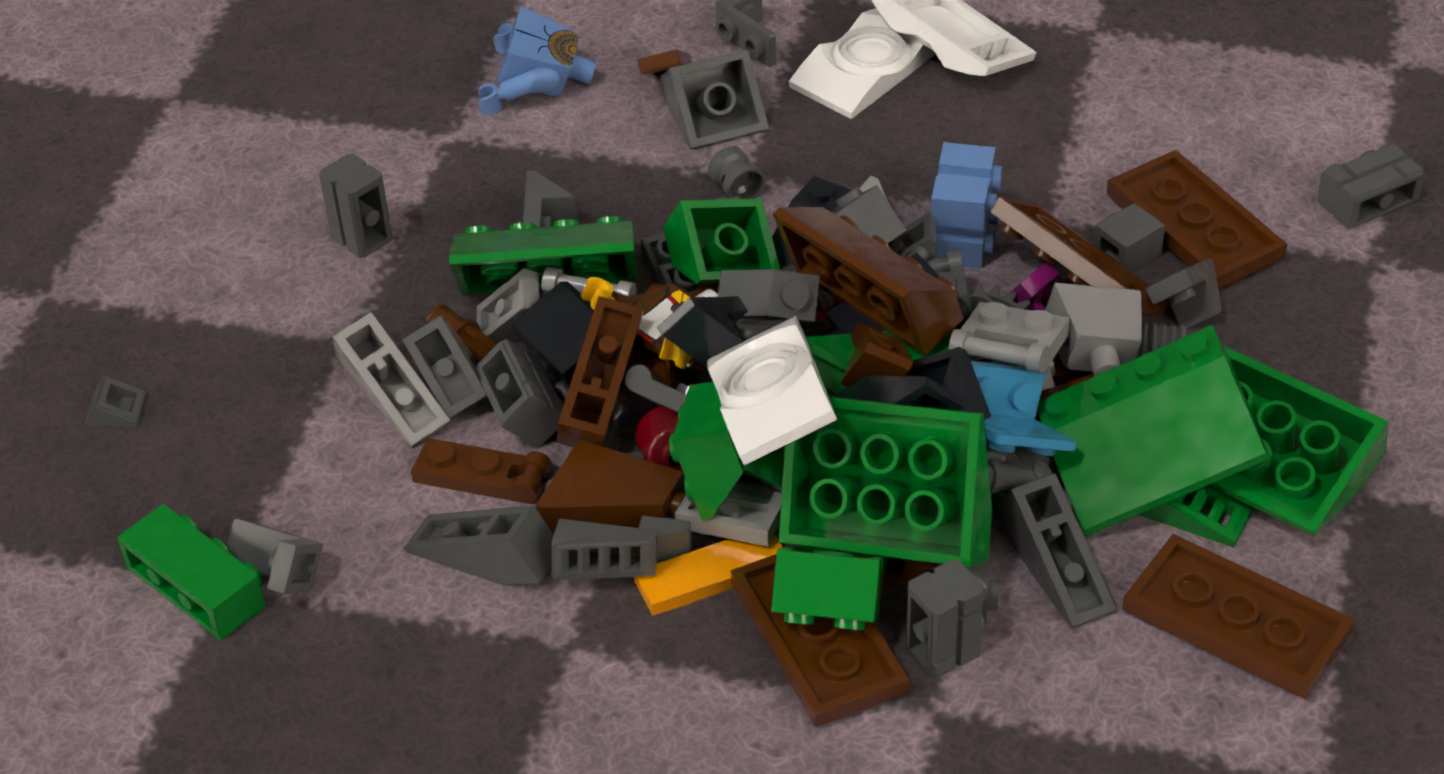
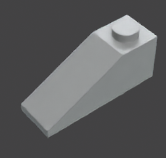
(389, 380)

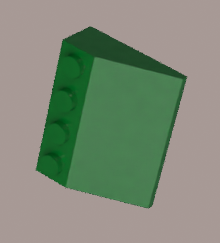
(489, 258)
(1152, 430)
(1315, 448)
(890, 484)

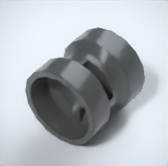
(736, 174)

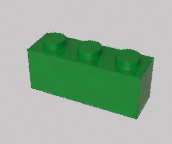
(193, 571)

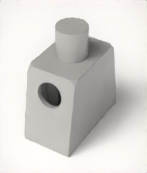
(1102, 325)

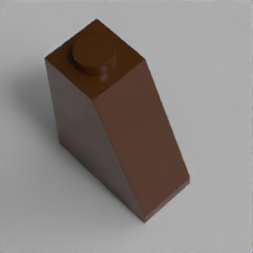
(610, 489)

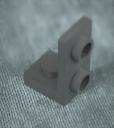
(739, 24)
(279, 556)

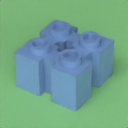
(964, 201)

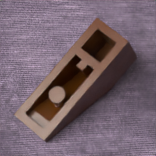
(599, 373)

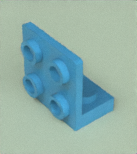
(1013, 402)

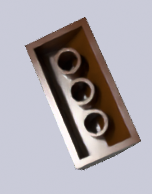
(870, 276)

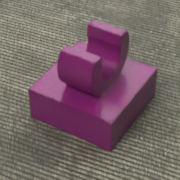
(1035, 288)

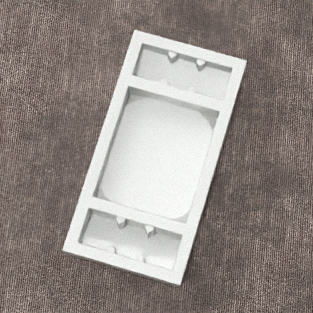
(957, 34)
(859, 65)
(770, 390)

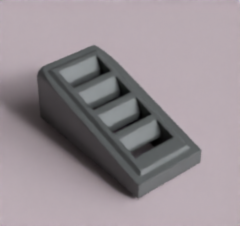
(583, 564)

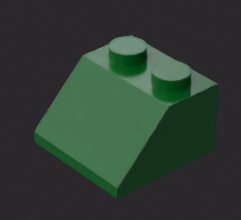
(718, 237)
(828, 585)

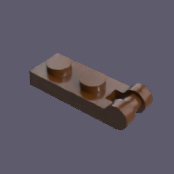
(481, 470)

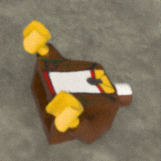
(651, 348)

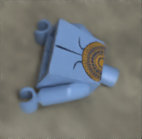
(535, 60)

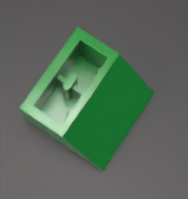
(705, 450)

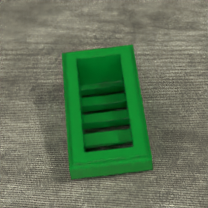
(1191, 519)

